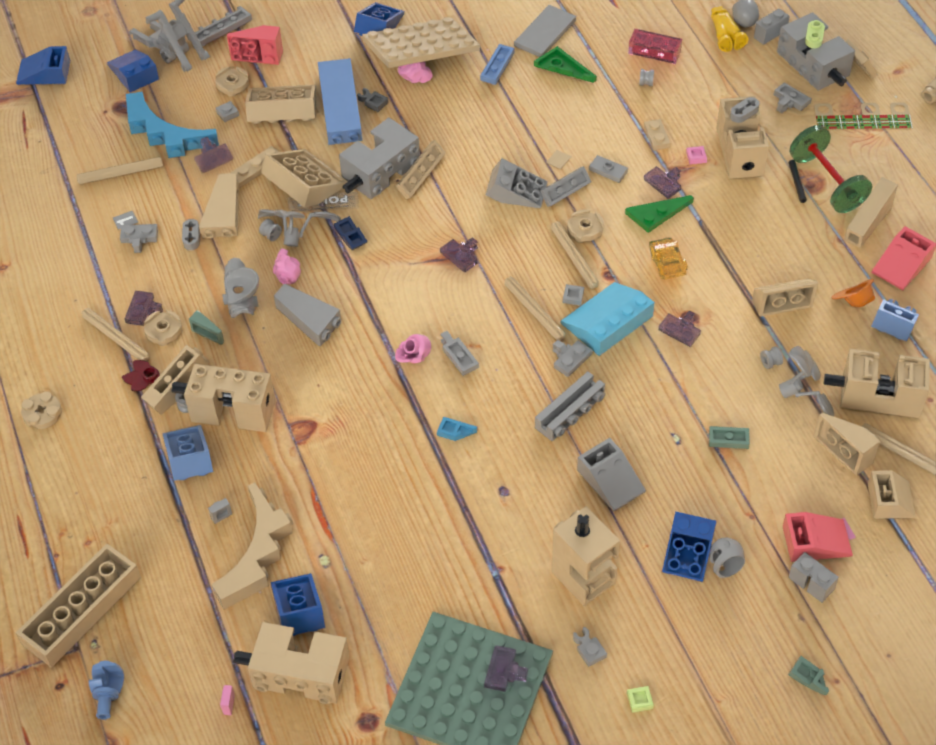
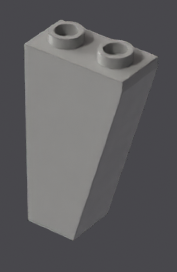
(308, 313)

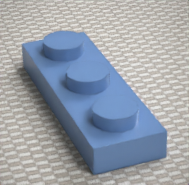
(497, 64)

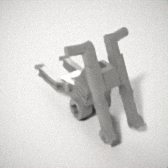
(171, 36)

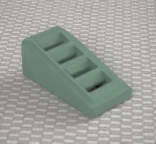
(203, 326)

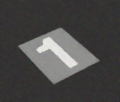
(125, 219)

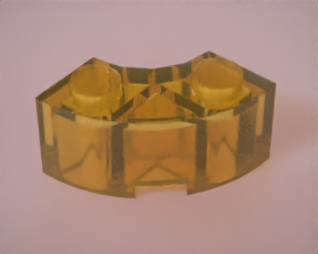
(668, 258)

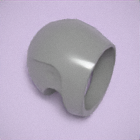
(745, 13)
(728, 554)

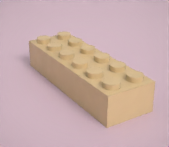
(78, 605)

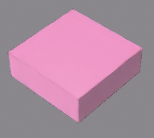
(696, 155)
(227, 700)

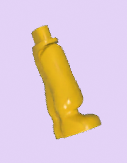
(727, 30)

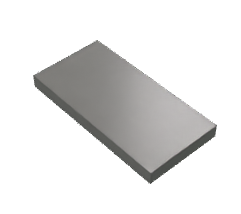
(545, 31)

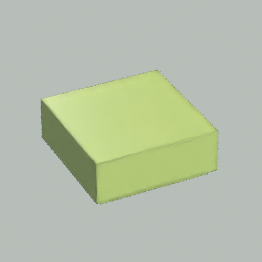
(640, 699)

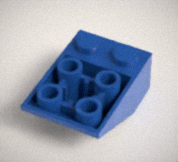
(45, 67)
(689, 546)

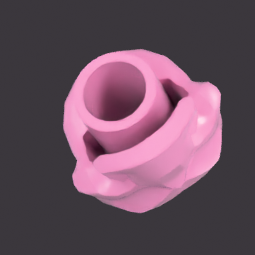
(415, 72)
(286, 268)
(413, 349)

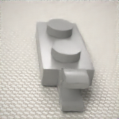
(458, 354)

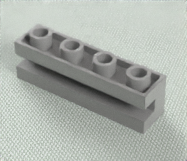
(569, 406)

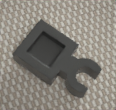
(374, 101)

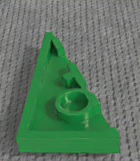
(562, 63)
(654, 214)

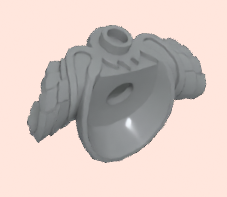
(240, 276)

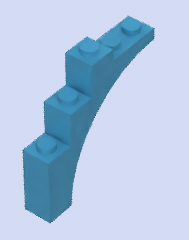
(159, 132)

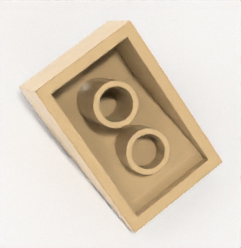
(847, 442)

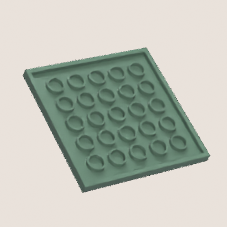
(446, 693)

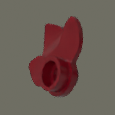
(140, 377)

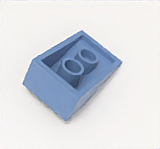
(187, 453)

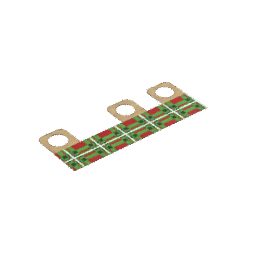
(865, 121)

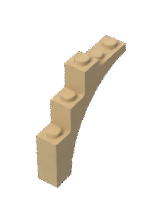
(250, 573)

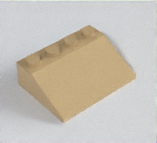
(281, 103)
(302, 176)

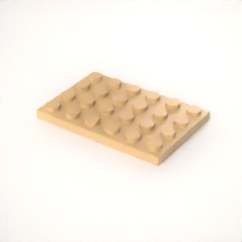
(420, 42)

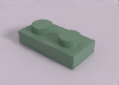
(729, 437)

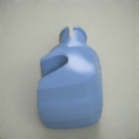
(106, 686)

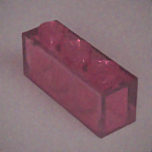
(655, 46)

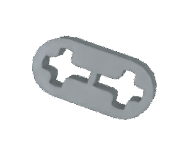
(743, 108)
(195, 234)

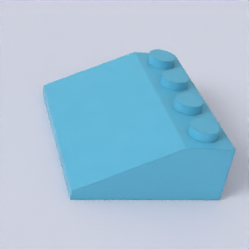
(609, 317)

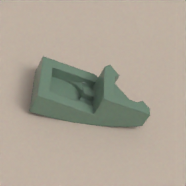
(809, 675)

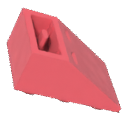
(256, 45)
(904, 258)
(816, 535)

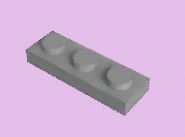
(565, 186)

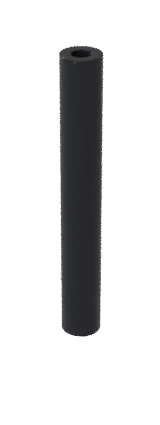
(797, 181)

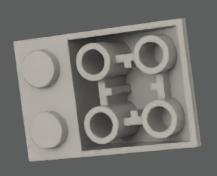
(515, 185)
(610, 474)

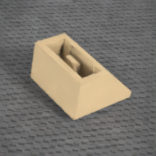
(890, 495)

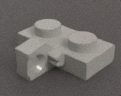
(790, 98)
(138, 234)
(570, 356)

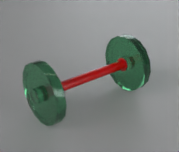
(849, 193)

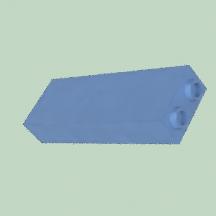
(339, 101)

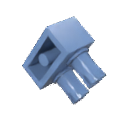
(895, 319)

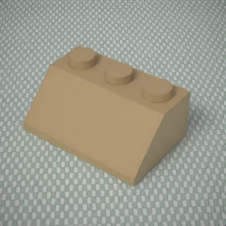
(784, 297)

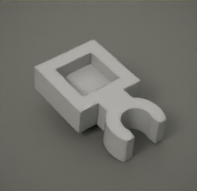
(589, 649)

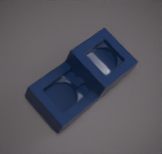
(350, 233)

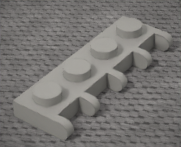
(223, 26)

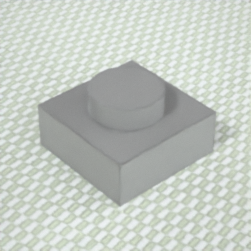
(227, 111)
(573, 295)
(220, 510)

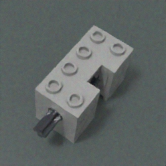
(817, 65)
(370, 169)

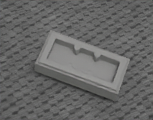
(608, 169)

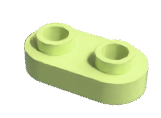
(814, 34)

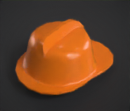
(857, 295)

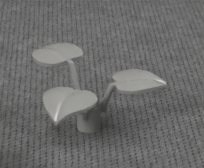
(292, 234)
(808, 368)

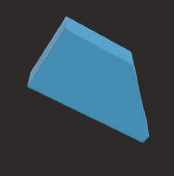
(455, 429)

